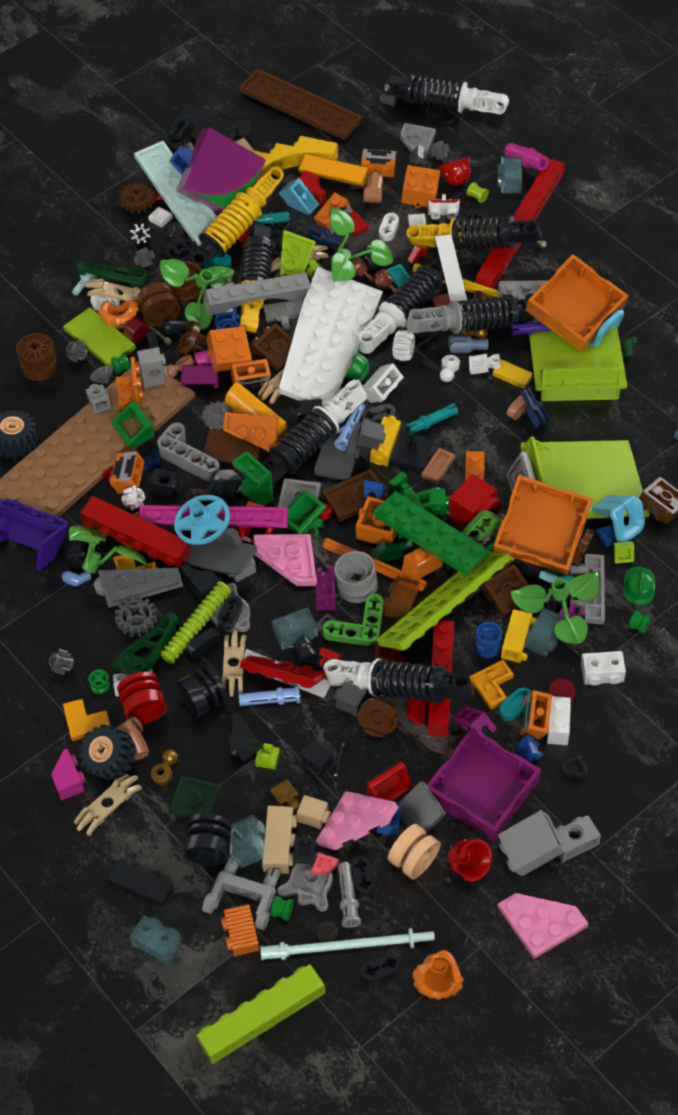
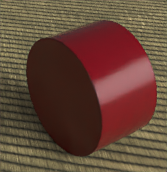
(136, 330)
(562, 688)

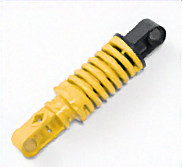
(235, 218)

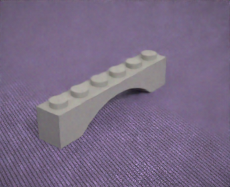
(228, 297)

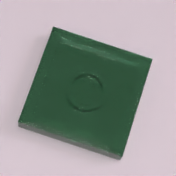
(194, 797)

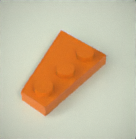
(255, 429)

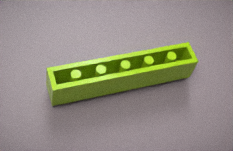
(260, 1013)

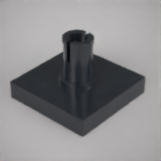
(411, 451)

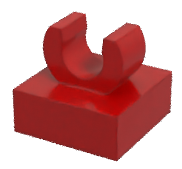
(329, 655)

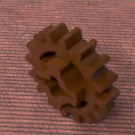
(137, 197)

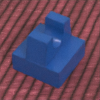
(377, 488)
(528, 749)

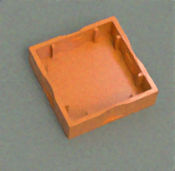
(576, 302)
(543, 525)

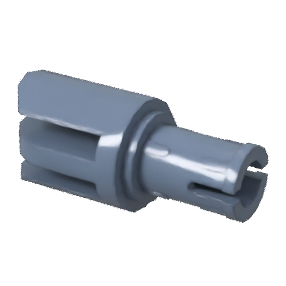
(466, 344)

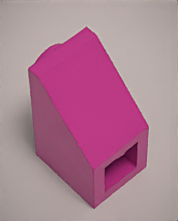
(65, 776)

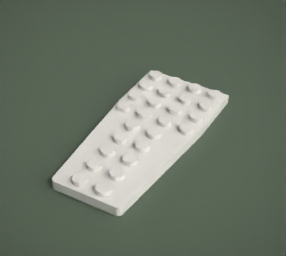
(326, 336)

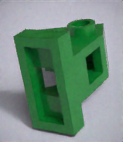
(437, 498)

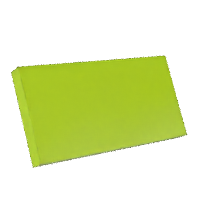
(101, 339)

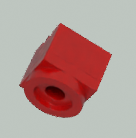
(470, 500)

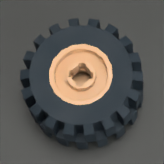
(17, 433)
(107, 752)

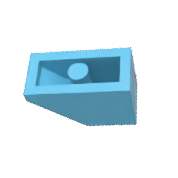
(299, 197)

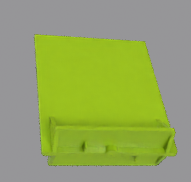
(572, 375)
(586, 468)

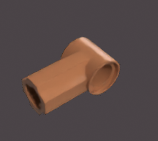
(373, 191)
(134, 728)

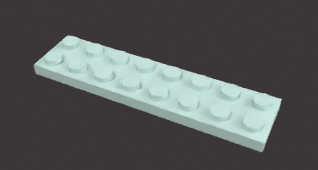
(164, 176)

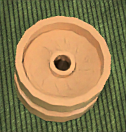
(414, 851)

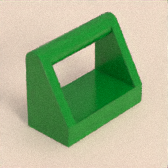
(133, 411)
(300, 508)

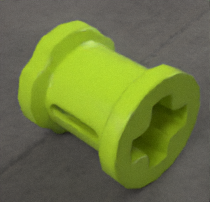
(477, 192)

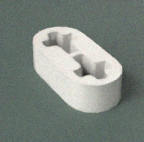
(392, 228)

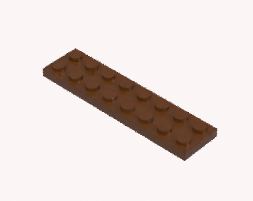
(301, 104)

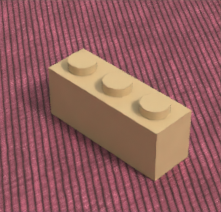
(279, 838)

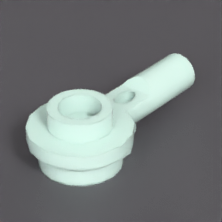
(84, 279)

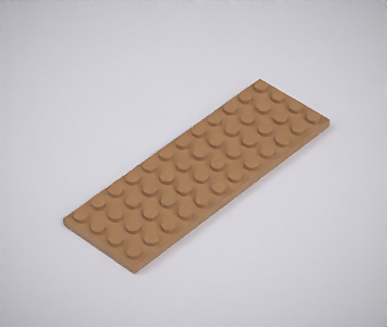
(84, 447)

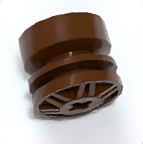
(37, 356)

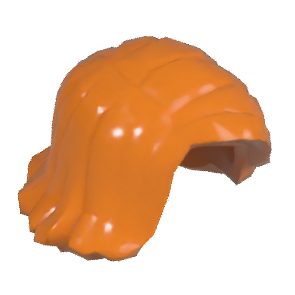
(119, 315)
(438, 976)

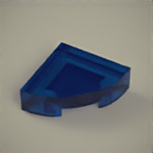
(152, 460)

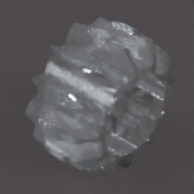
(215, 414)

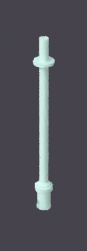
(284, 950)

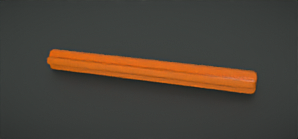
(380, 566)

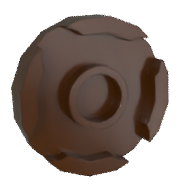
(191, 339)
(582, 547)
(378, 717)

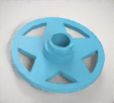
(202, 519)

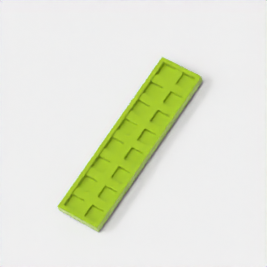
(441, 603)

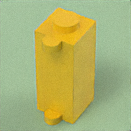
(382, 454)
(516, 636)

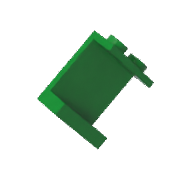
(258, 482)

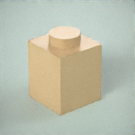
(313, 812)

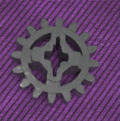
(136, 616)

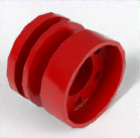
(142, 697)

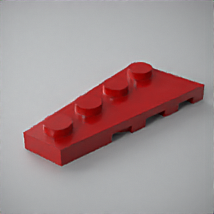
(283, 670)

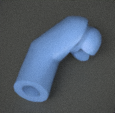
(75, 579)

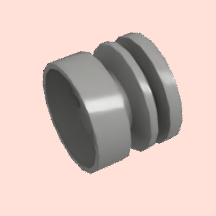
(356, 576)

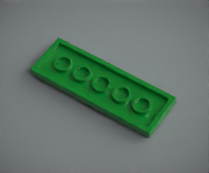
(431, 533)

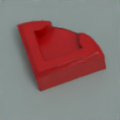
(416, 253)

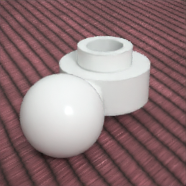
(449, 365)

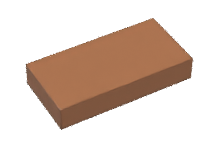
(438, 466)

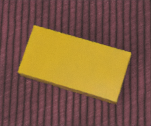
(513, 374)

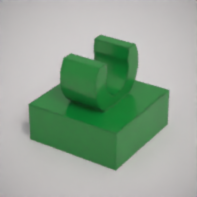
(398, 484)
(318, 523)

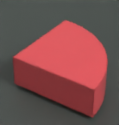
(323, 864)

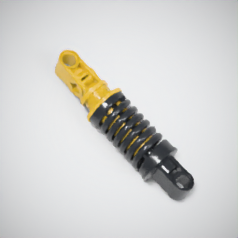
(477, 233)
(255, 266)

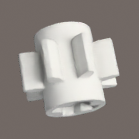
(133, 497)

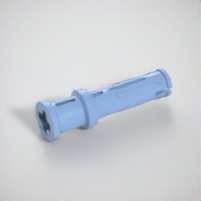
(347, 430)
(280, 695)

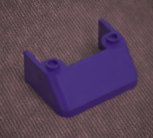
(32, 529)

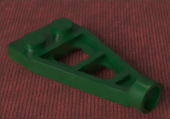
(135, 275)
(130, 663)

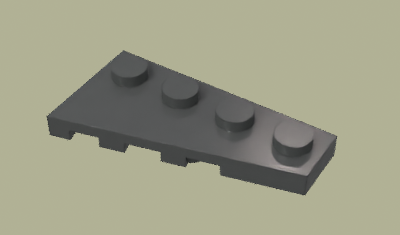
(137, 582)

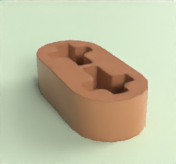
(517, 408)

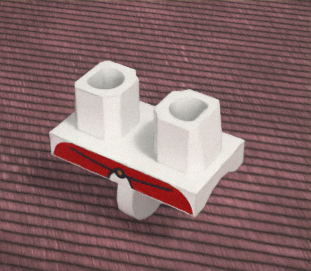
(443, 207)

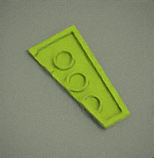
(295, 253)

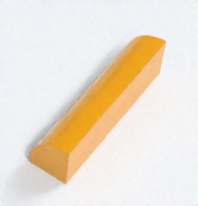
(334, 170)
(246, 403)

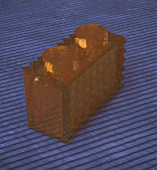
(402, 597)

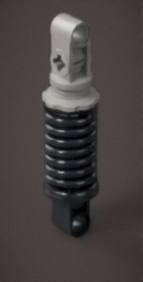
(470, 315)

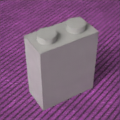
(530, 843)

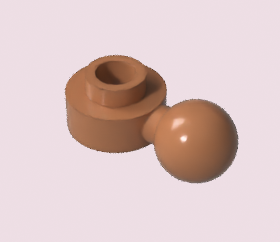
(172, 370)

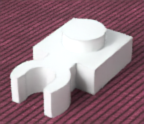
(481, 363)

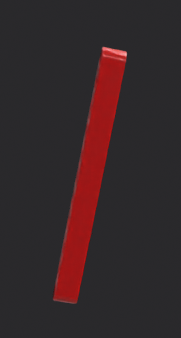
(528, 210)

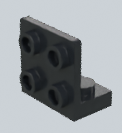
(221, 488)

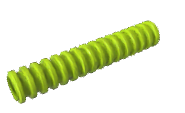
(196, 622)

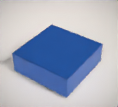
(607, 535)

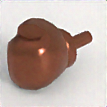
(361, 268)
(384, 280)

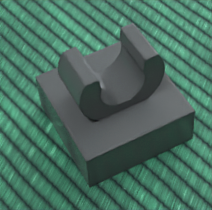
(418, 157)

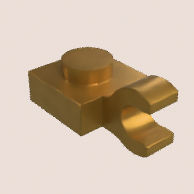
(286, 795)

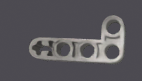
(173, 449)

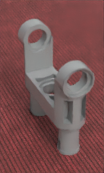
(229, 882)

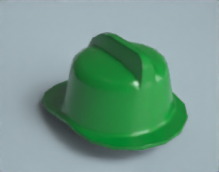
(358, 368)
(639, 586)

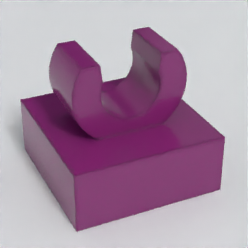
(571, 611)

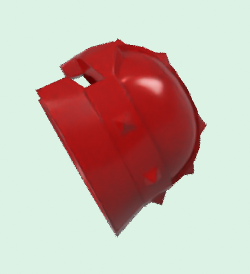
(456, 171)
(470, 859)

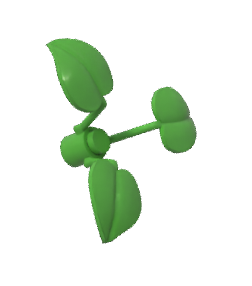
(341, 265)
(176, 272)
(93, 558)
(584, 587)

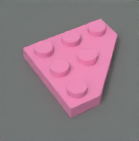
(289, 556)
(354, 818)
(541, 922)

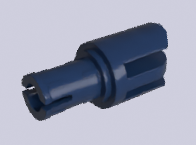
(323, 236)
(534, 409)

